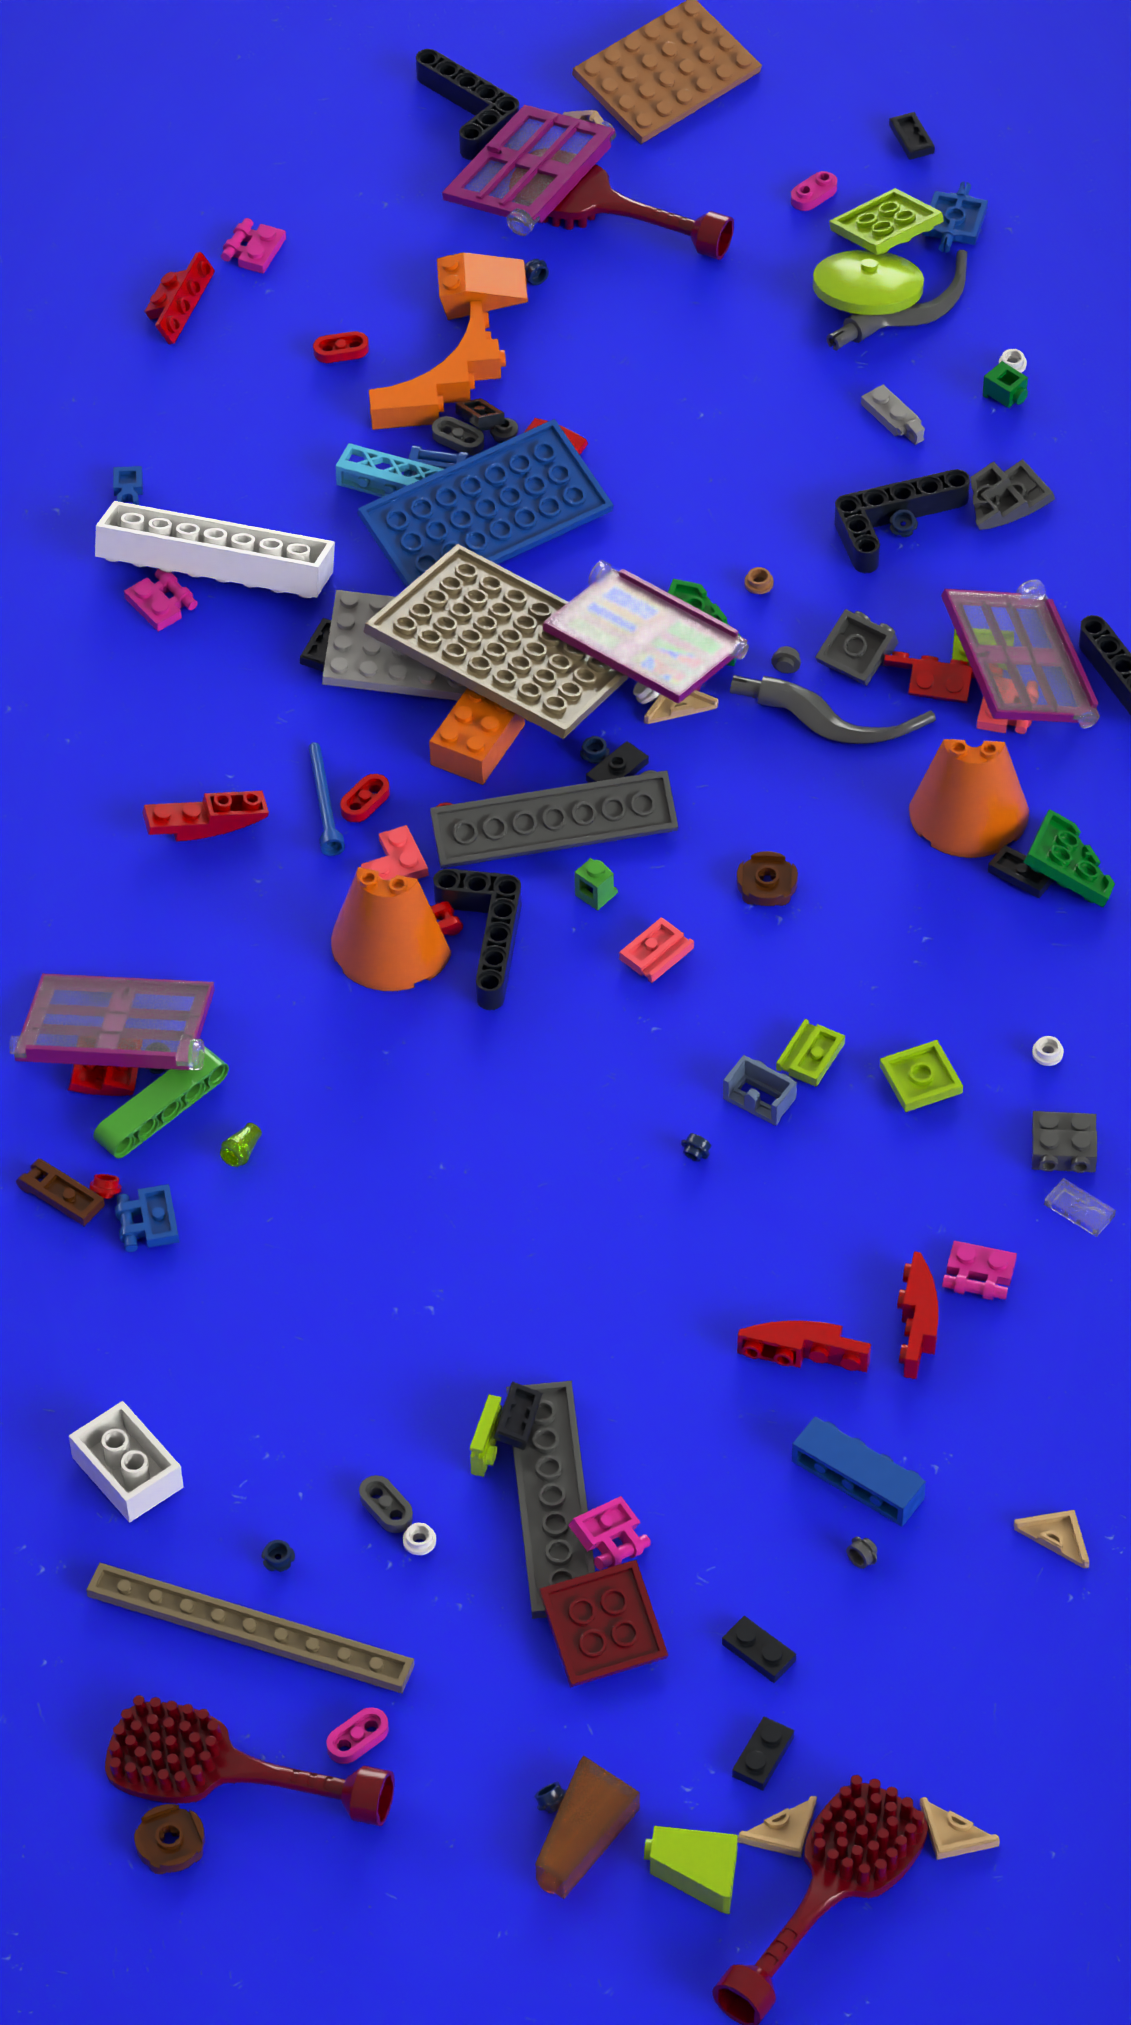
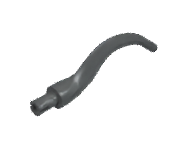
(859, 326)
(817, 714)

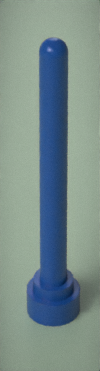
(331, 839)

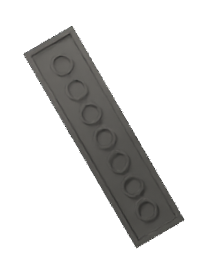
(553, 819)
(551, 1494)

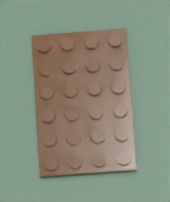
(666, 70)

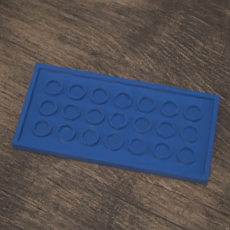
(488, 503)

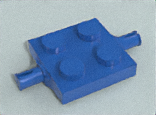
(961, 215)

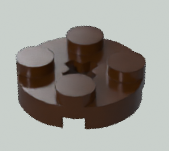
(776, 892)
(175, 1856)

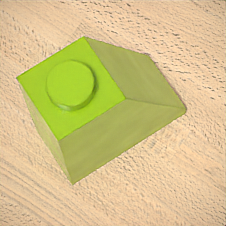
(695, 1863)

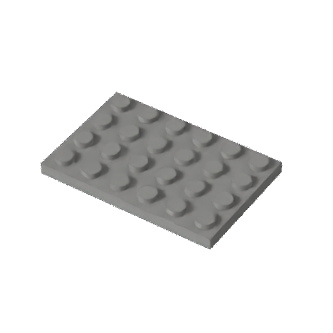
(368, 664)

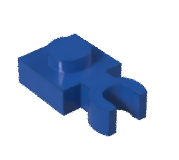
(128, 483)

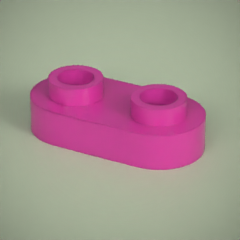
(814, 191)
(354, 1735)

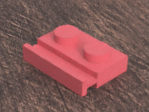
(656, 950)

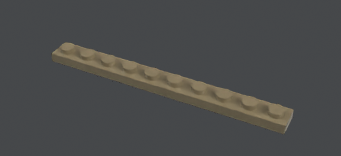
(251, 1628)

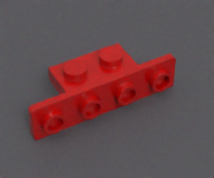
(178, 297)
(935, 678)

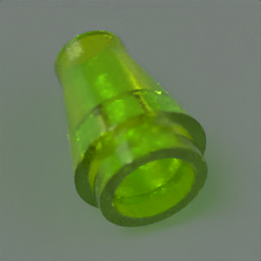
(239, 1146)

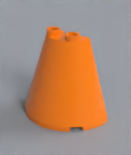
(970, 800)
(388, 933)

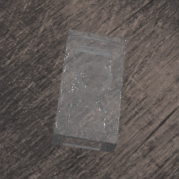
(1079, 1207)

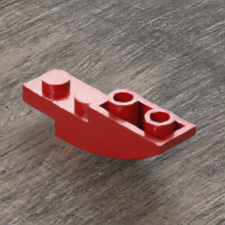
(212, 817)
(919, 1314)
(793, 1340)

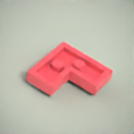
(401, 856)

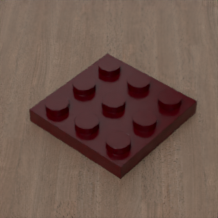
(603, 1623)

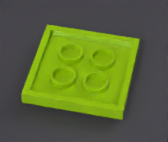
(886, 221)

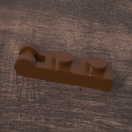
(61, 1192)

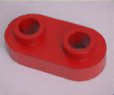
(341, 347)
(361, 801)

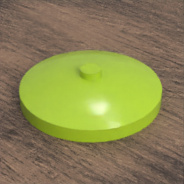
(868, 282)

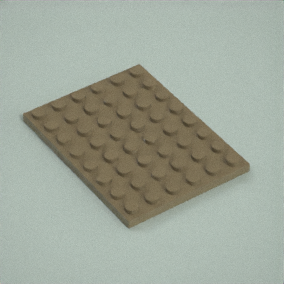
(489, 636)

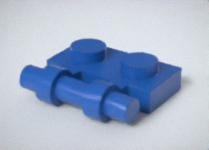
(158, 1218)

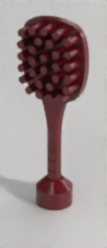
(594, 195)
(186, 1753)
(854, 1850)

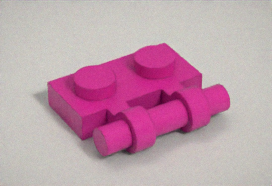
(260, 250)
(154, 605)
(981, 1264)
(606, 1523)

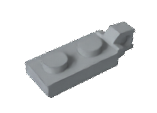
(893, 414)

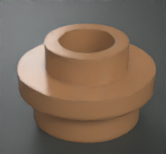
(759, 581)

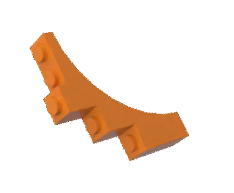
(422, 398)

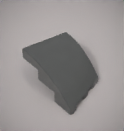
(1007, 495)

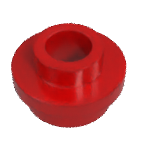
(105, 1185)

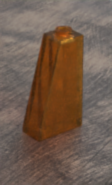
(586, 1824)

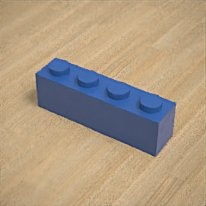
(858, 1471)

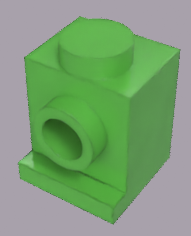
(597, 876)

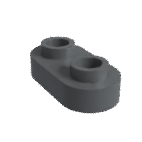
(458, 435)
(386, 1507)

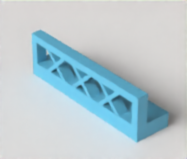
(367, 478)

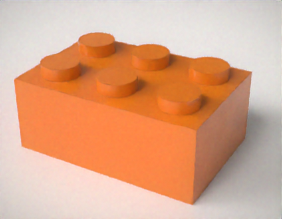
(474, 737)

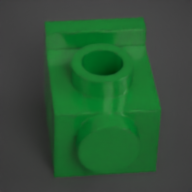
(1005, 385)

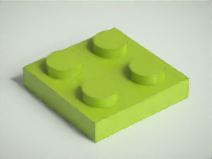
(921, 1075)

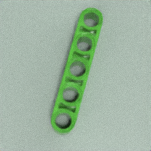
(158, 1105)

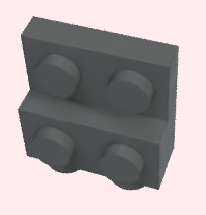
(857, 646)
(1064, 1141)

